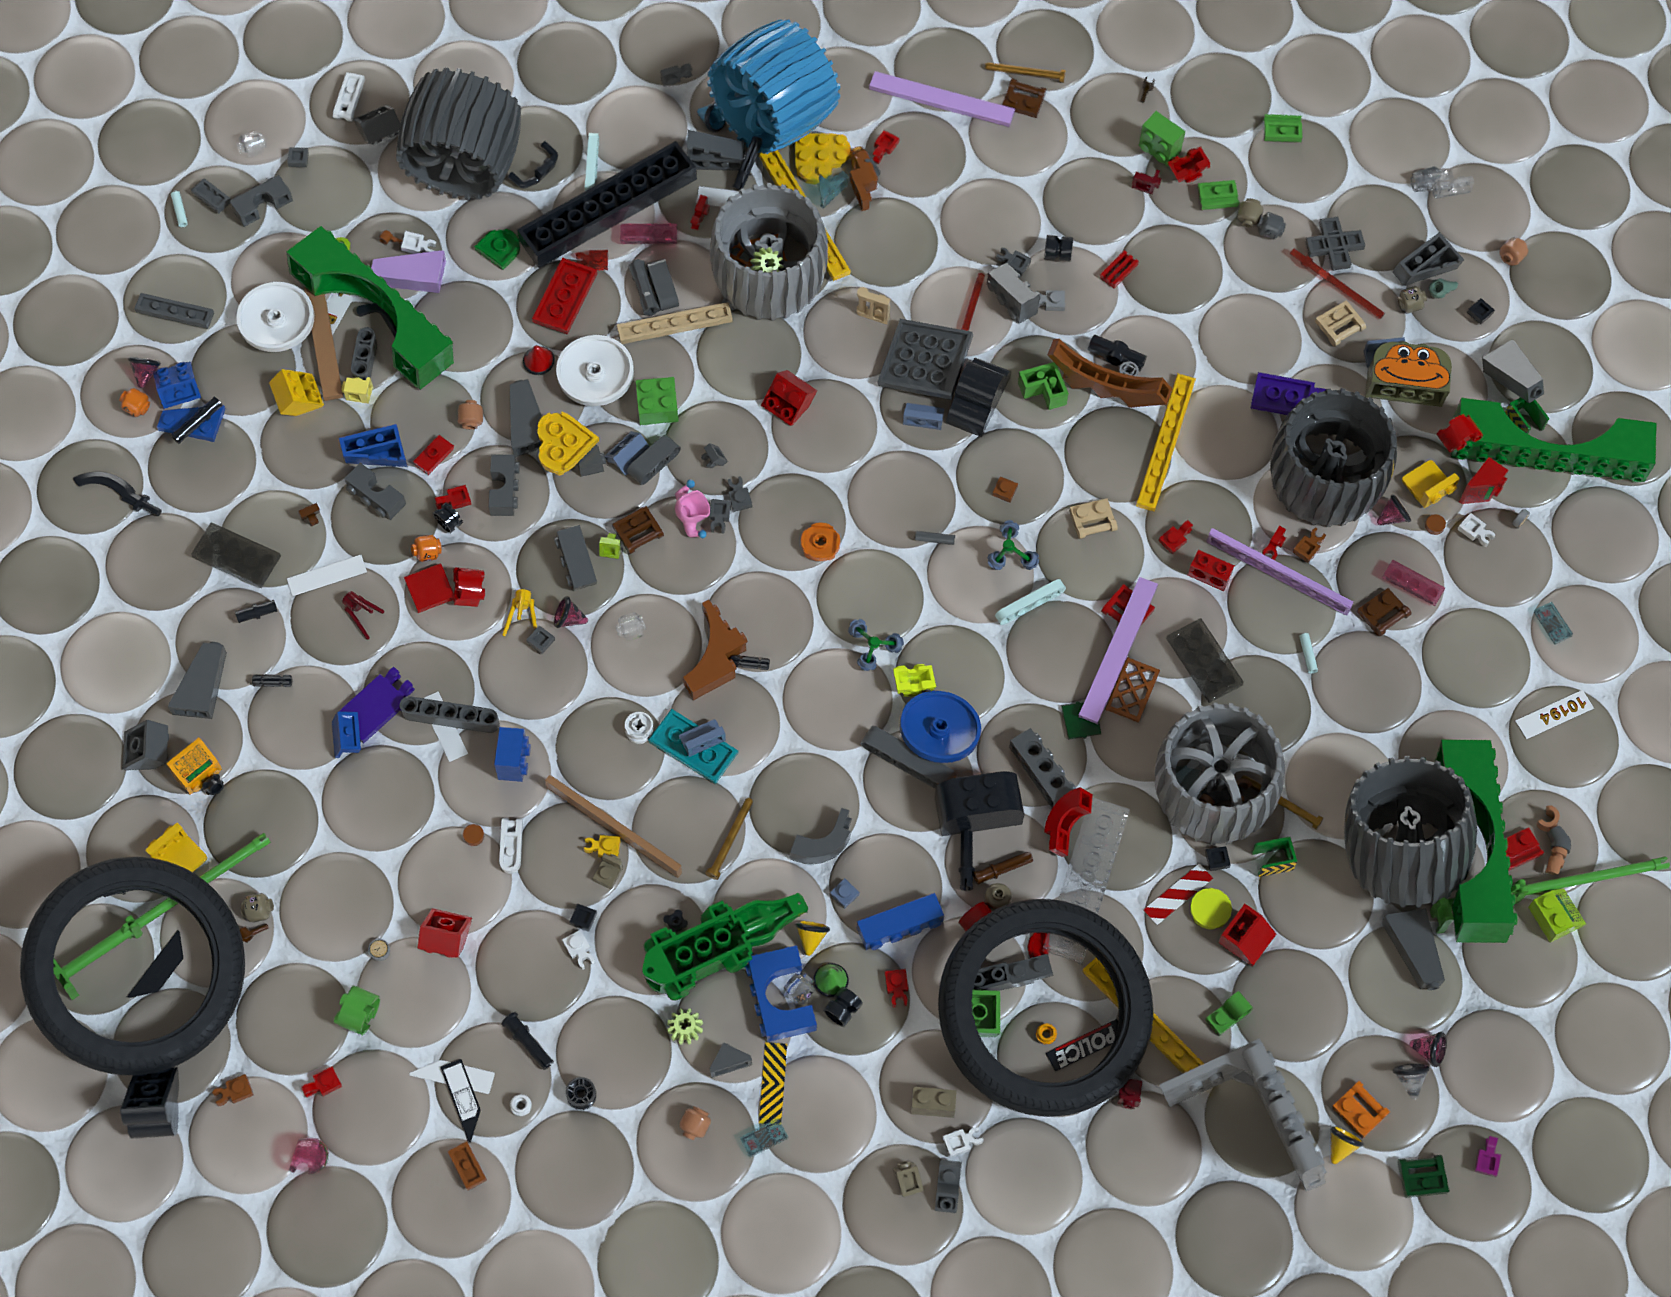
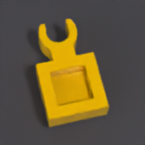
(606, 845)

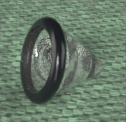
(1412, 1077)

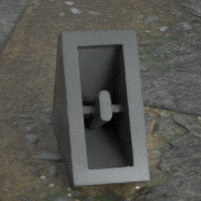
(729, 1060)

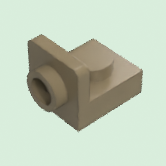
(608, 871)
(908, 1178)

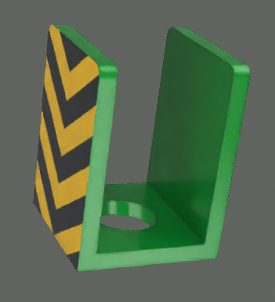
(1533, 409)
(1273, 845)

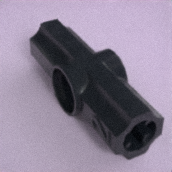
(1116, 352)

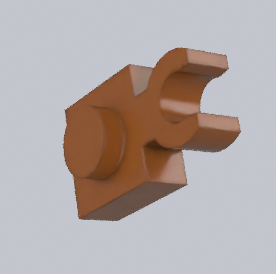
(1308, 547)
(237, 1090)

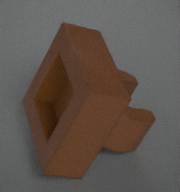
(310, 513)

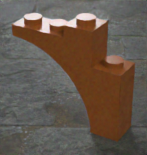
(716, 664)

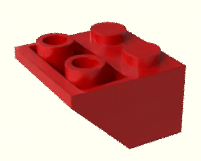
(788, 397)
(1247, 935)

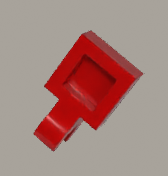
(884, 144)
(456, 497)
(1174, 538)
(1276, 541)
(325, 1082)

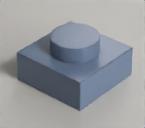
(844, 893)

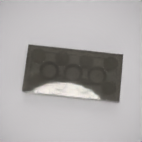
(236, 555)
(1205, 660)

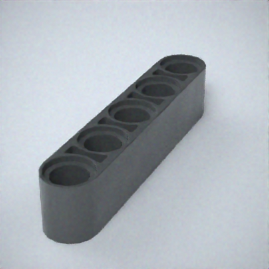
(458, 720)
(898, 754)

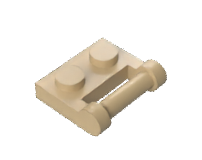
(879, 306)
(1337, 318)
(1092, 513)

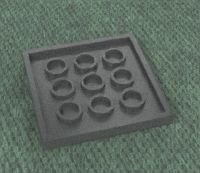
(925, 359)

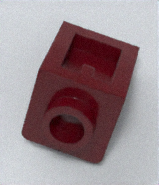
(1145, 182)
(1130, 1094)

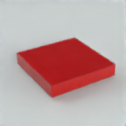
(429, 588)

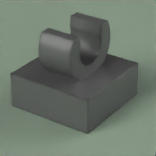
(715, 454)

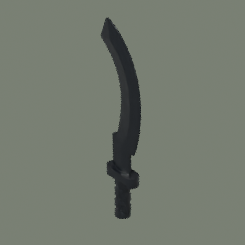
(121, 487)

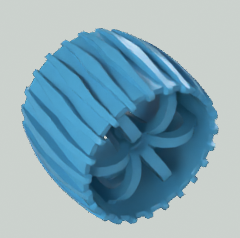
(774, 85)

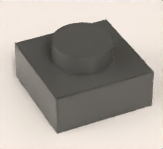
(297, 157)
(540, 639)

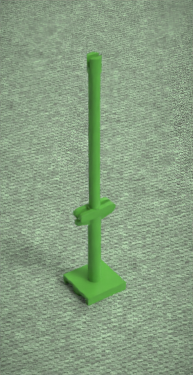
(1443, 907)
(133, 927)

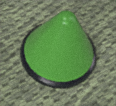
(830, 979)

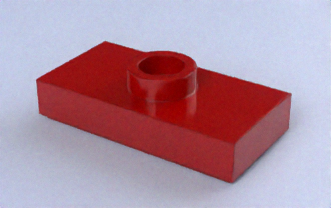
(433, 454)

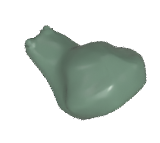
(1440, 287)

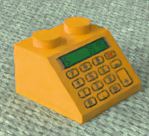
(194, 766)

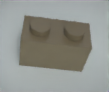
(933, 1102)

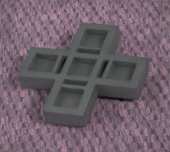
(1335, 243)

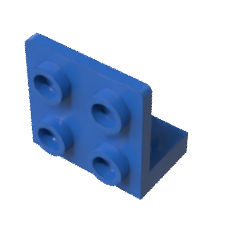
(176, 384)

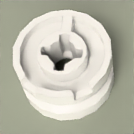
(645, 732)

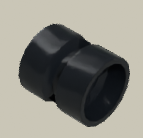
(1058, 248)
(844, 1004)

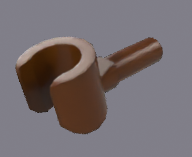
(247, 935)

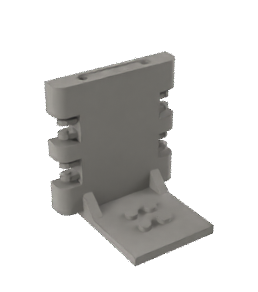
(1255, 1067)

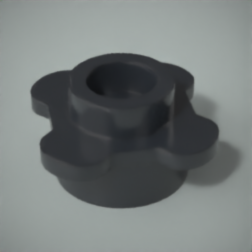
(213, 785)
(677, 915)

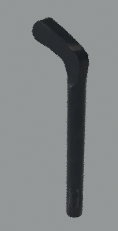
(372, 308)

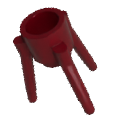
(355, 603)

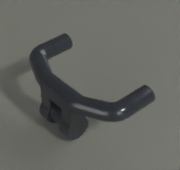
(540, 171)

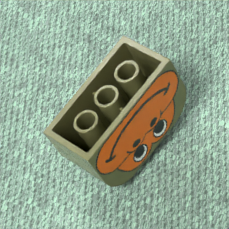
(1409, 374)

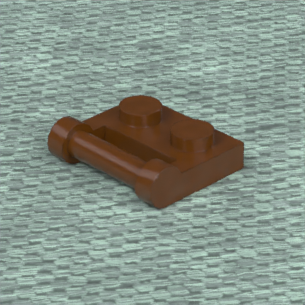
(1023, 103)
(635, 524)
(1381, 606)

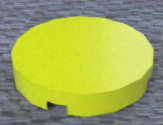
(1211, 908)

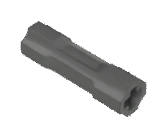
(647, 298)

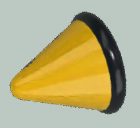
(811, 935)
(1343, 1144)

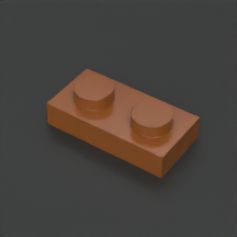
(467, 1165)

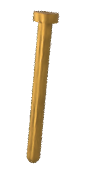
(1026, 71)
(1316, 821)
(714, 871)

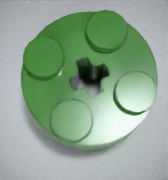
(357, 1010)

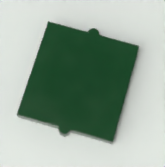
(1076, 726)

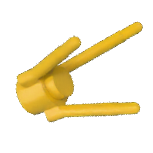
(521, 601)

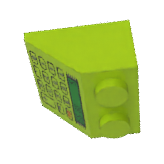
(1556, 914)

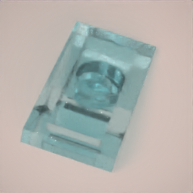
(831, 189)

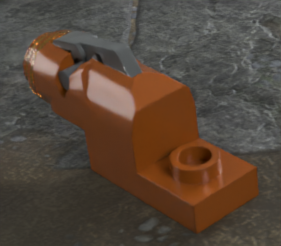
(863, 176)

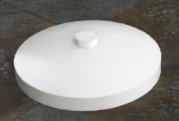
(275, 316)
(595, 370)

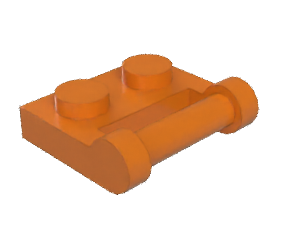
(1355, 1114)

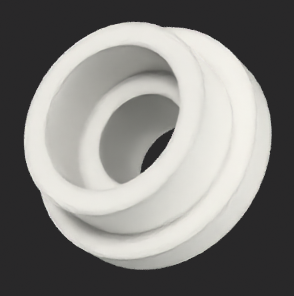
(520, 1099)

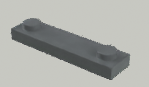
(174, 310)

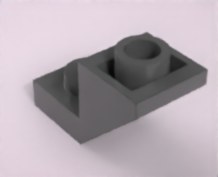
(948, 1186)

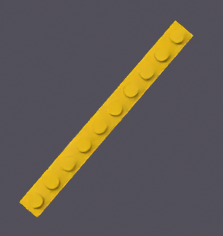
(781, 175)

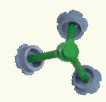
(997, 559)
(868, 660)

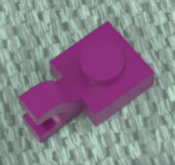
(1487, 1160)

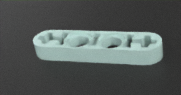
(592, 160)
(1030, 602)

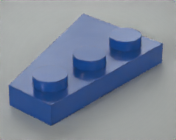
(173, 419)

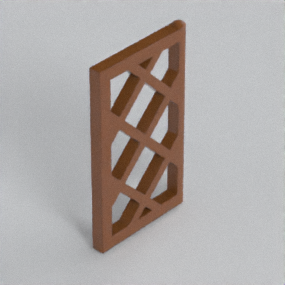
(1141, 703)

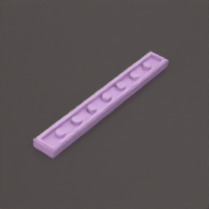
(942, 99)
(1279, 571)
(1118, 650)

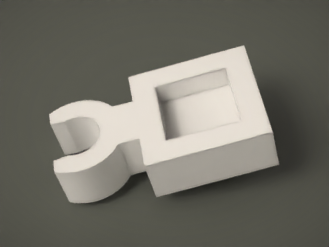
(414, 243)
(1474, 527)
(577, 947)
(958, 1141)

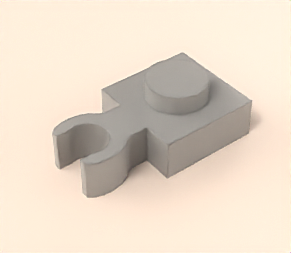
(1053, 300)

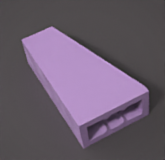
(412, 271)

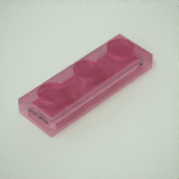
(648, 234)
(1413, 582)

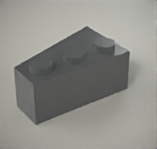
(714, 152)
(1427, 261)
(1013, 293)
(575, 558)

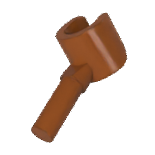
(387, 236)

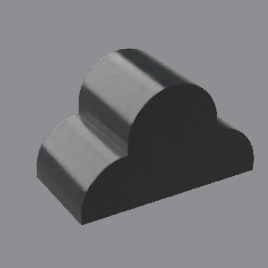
(977, 396)
(152, 1104)

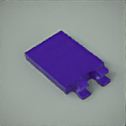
(1280, 393)
(378, 703)

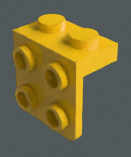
(1429, 483)
(177, 848)

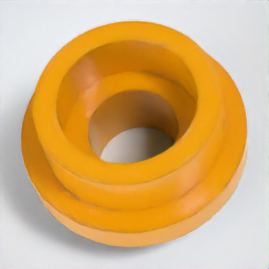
(1046, 1028)

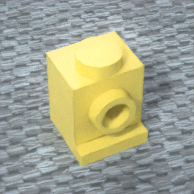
(357, 389)

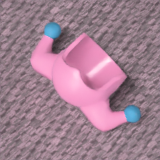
(691, 509)

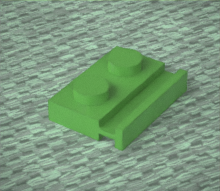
(1282, 128)
(1218, 195)

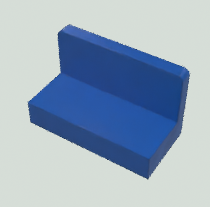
(346, 733)

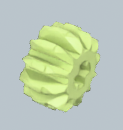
(762, 256)
(679, 1021)

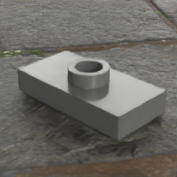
(211, 195)

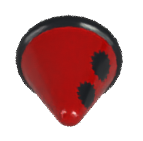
(538, 360)

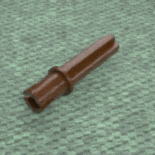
(994, 871)

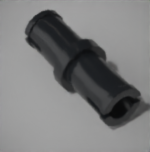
(256, 611)

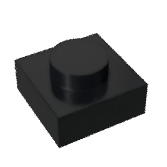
(1480, 311)
(1217, 858)
(583, 917)

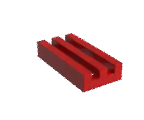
(1128, 259)

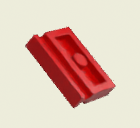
(1522, 848)

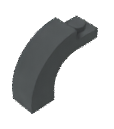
(824, 849)

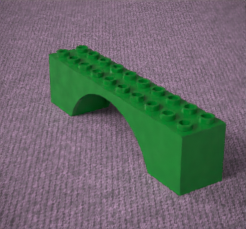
(329, 267)
(1619, 453)
(1484, 903)

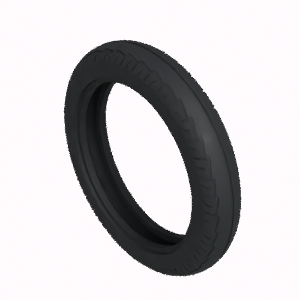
(106, 878)
(1107, 946)

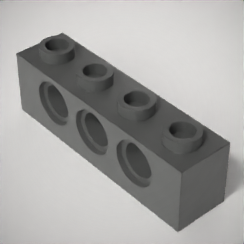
(1031, 763)

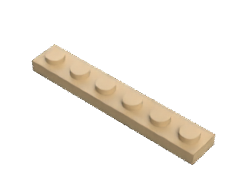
(674, 323)

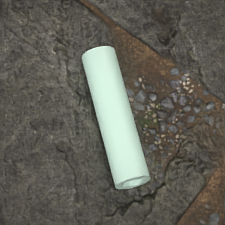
(179, 209)
(1308, 653)

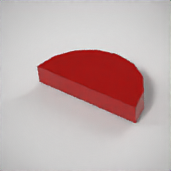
(1036, 944)

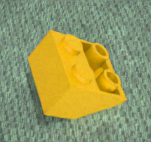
(295, 392)

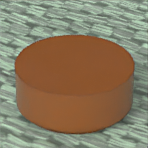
(1435, 524)
(473, 835)

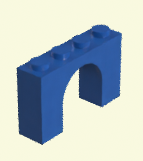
(776, 1022)

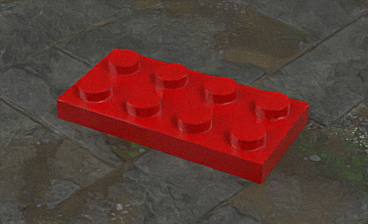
(564, 296)

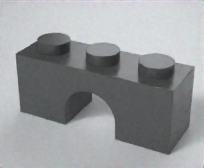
(271, 191)
(503, 500)
(386, 502)

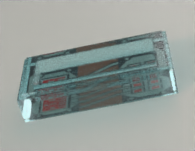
(1553, 623)
(764, 1138)

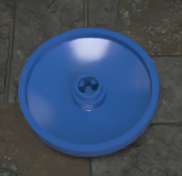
(940, 726)

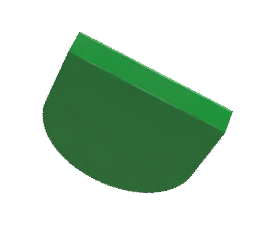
(499, 247)

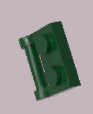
(1423, 1183)

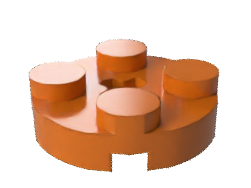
(815, 551)

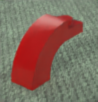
(1063, 817)

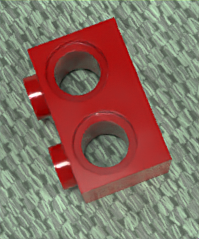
(1211, 570)

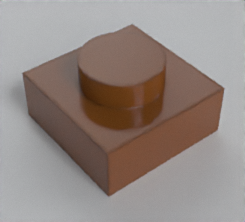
(1005, 489)

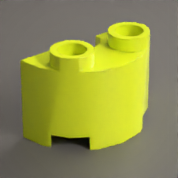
(914, 681)

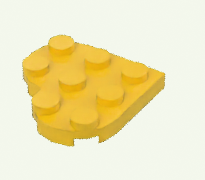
(820, 154)
(563, 442)

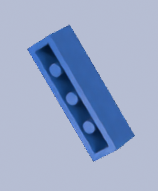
(900, 921)

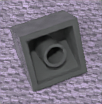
(378, 124)
(145, 746)

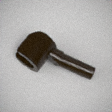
(1147, 87)

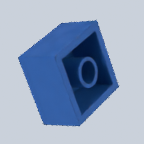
(511, 754)

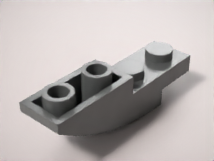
(1013, 975)

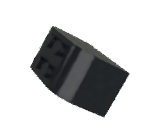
(979, 803)

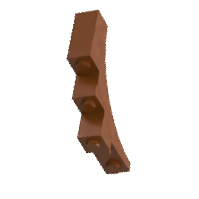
(1108, 383)

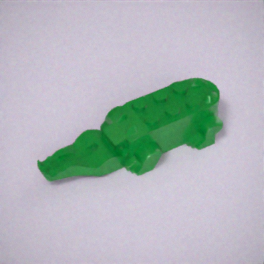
(717, 943)

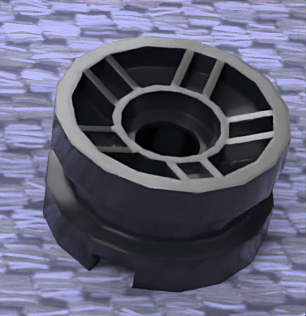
(447, 518)
(581, 1084)

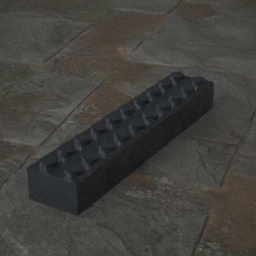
(607, 204)

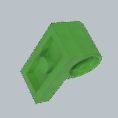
(1230, 1013)

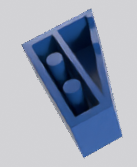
(374, 447)

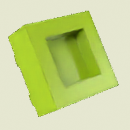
(609, 546)

